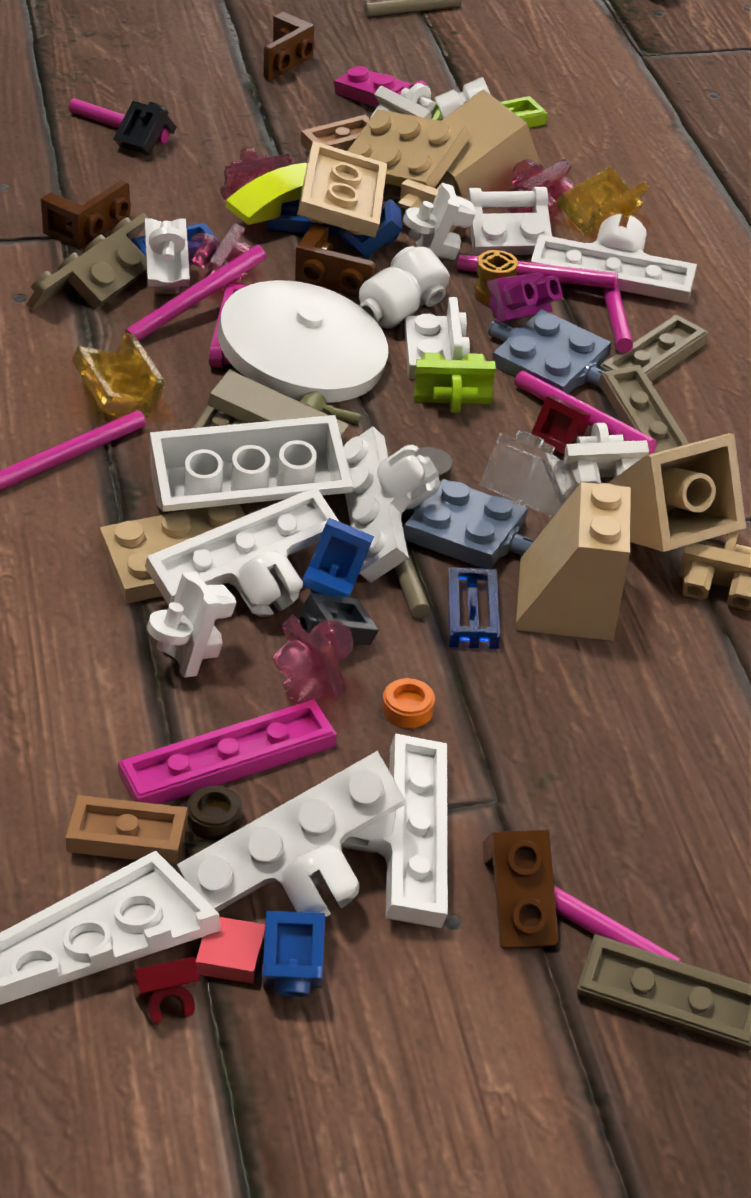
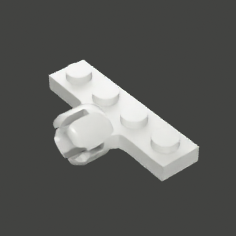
(621, 252)
(382, 493)
(249, 553)
(413, 835)
(299, 842)

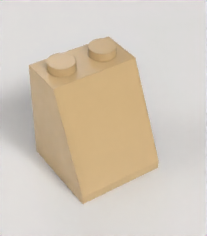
(495, 146)
(685, 494)
(578, 566)

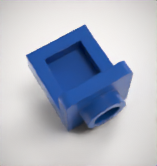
(387, 232)
(337, 560)
(293, 952)

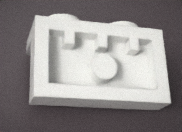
(436, 335)

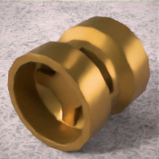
(491, 266)

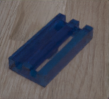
(473, 632)

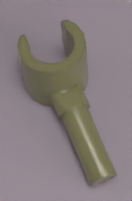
(318, 402)

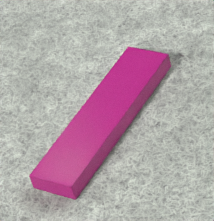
(227, 753)

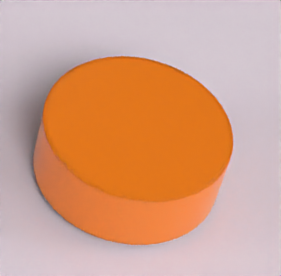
(408, 703)

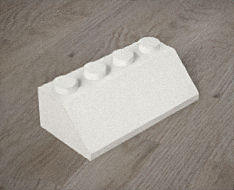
(247, 463)

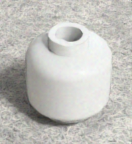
(428, 271)
(390, 296)

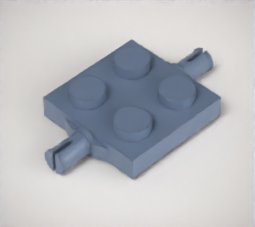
(550, 351)
(468, 525)

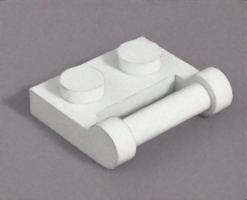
(509, 231)

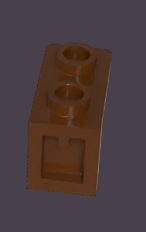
(290, 47)
(81, 224)
(328, 269)
(523, 887)

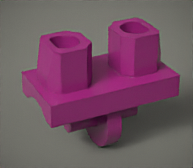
(523, 295)

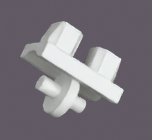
(412, 101)
(433, 221)
(167, 255)
(601, 455)
(188, 625)

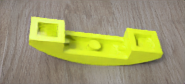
(264, 196)

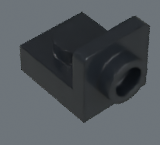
(143, 126)
(346, 610)

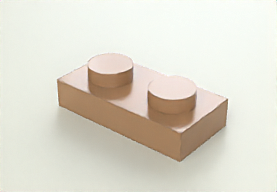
(336, 134)
(126, 829)

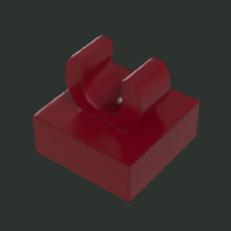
(560, 423)
(165, 981)

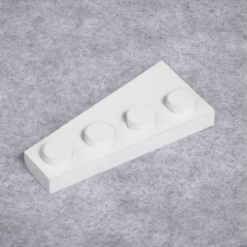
(103, 926)

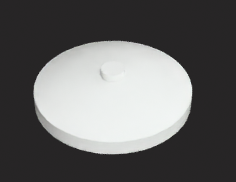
(302, 340)

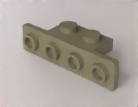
(101, 271)

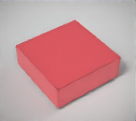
(232, 951)

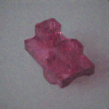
(249, 168)
(530, 174)
(208, 253)
(313, 659)

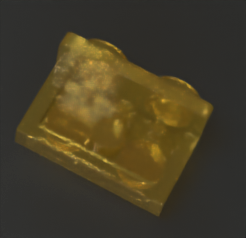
(599, 199)
(121, 379)

